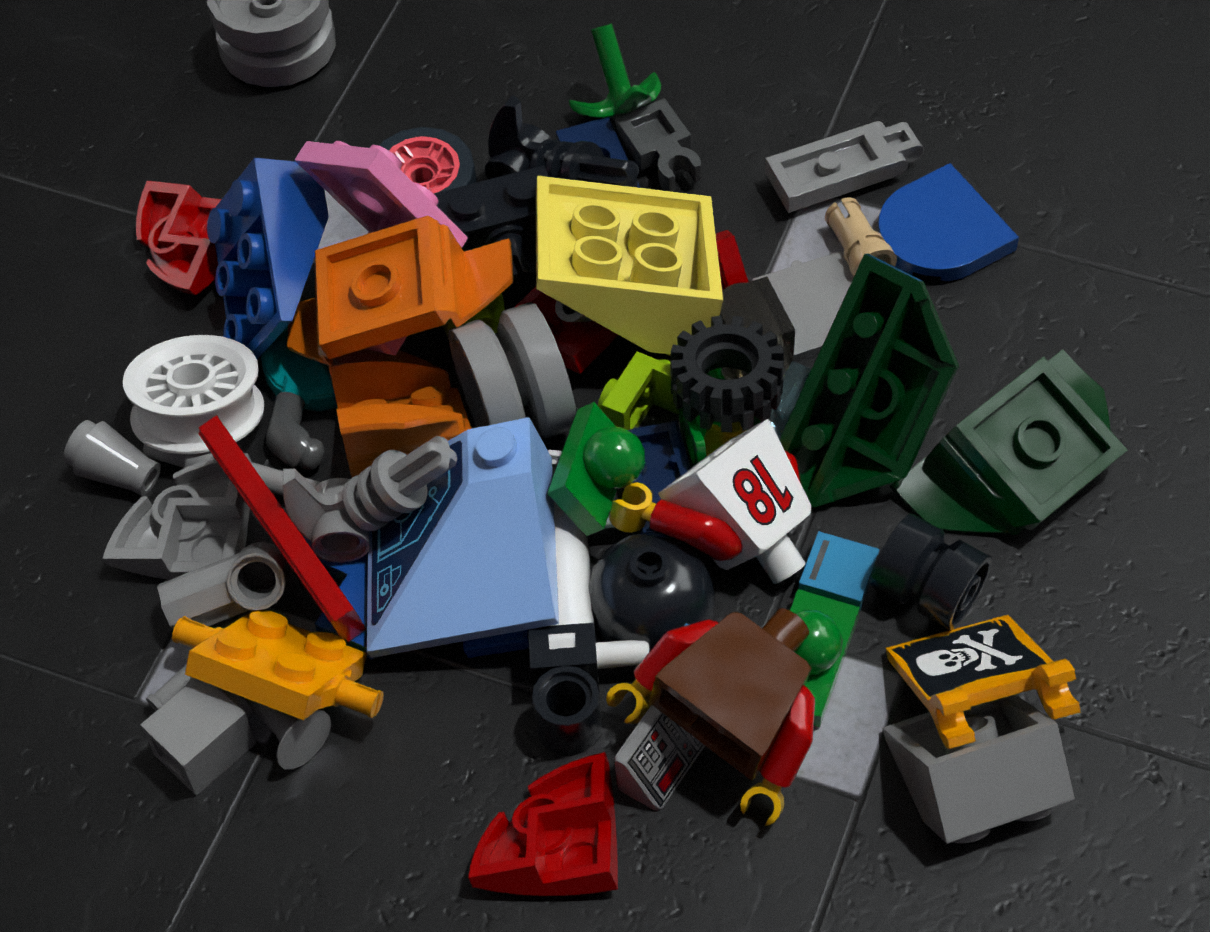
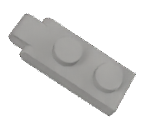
(842, 163)

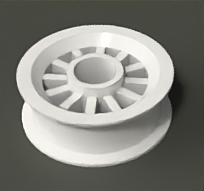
(186, 385)

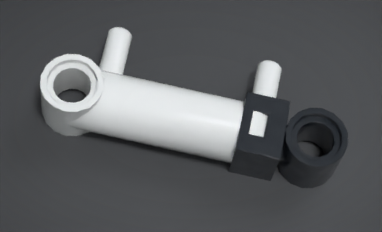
(567, 655)

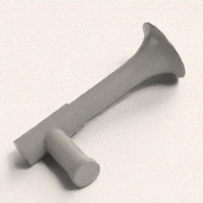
(297, 738)

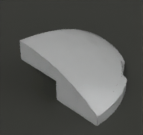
(184, 527)

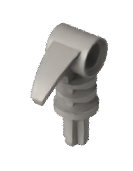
(344, 510)

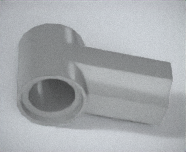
(220, 589)

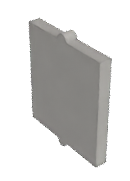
(812, 298)

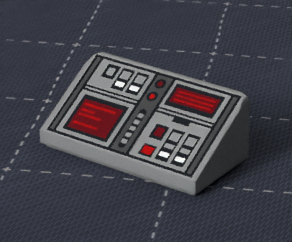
(655, 759)

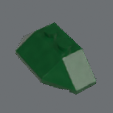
(871, 387)

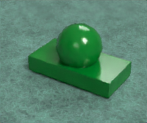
(593, 466)
(825, 648)

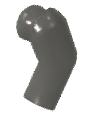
(286, 436)

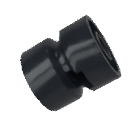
(925, 568)

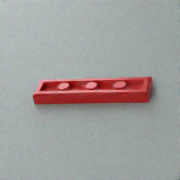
(281, 530)

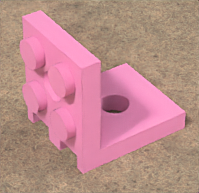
(372, 191)

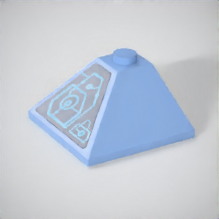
(474, 553)

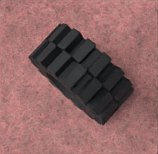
(727, 399)

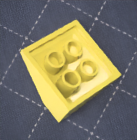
(628, 258)

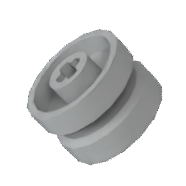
(273, 39)
(513, 375)

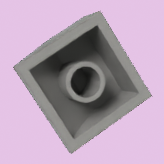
(1003, 777)

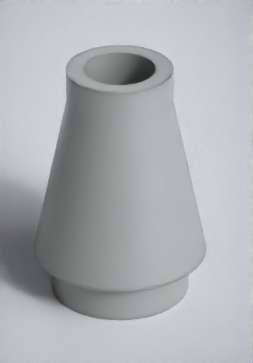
(109, 458)

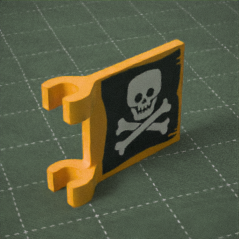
(980, 666)

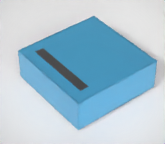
(839, 569)

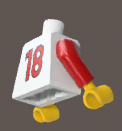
(729, 503)

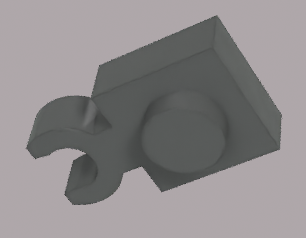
(659, 138)

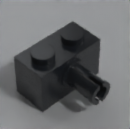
(499, 211)

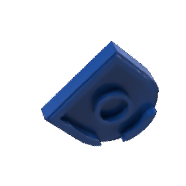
(943, 227)

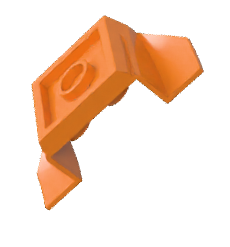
(395, 287)
(392, 404)

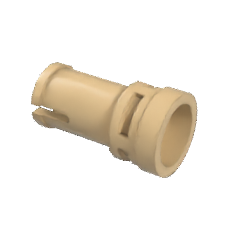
(857, 235)

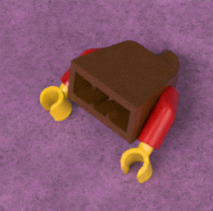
(735, 693)

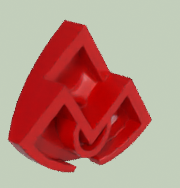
(174, 227)
(557, 838)

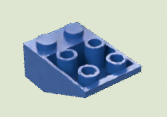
(265, 248)

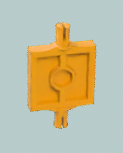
(278, 664)

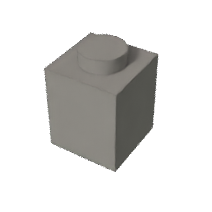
(200, 733)

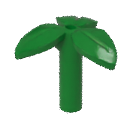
(621, 96)

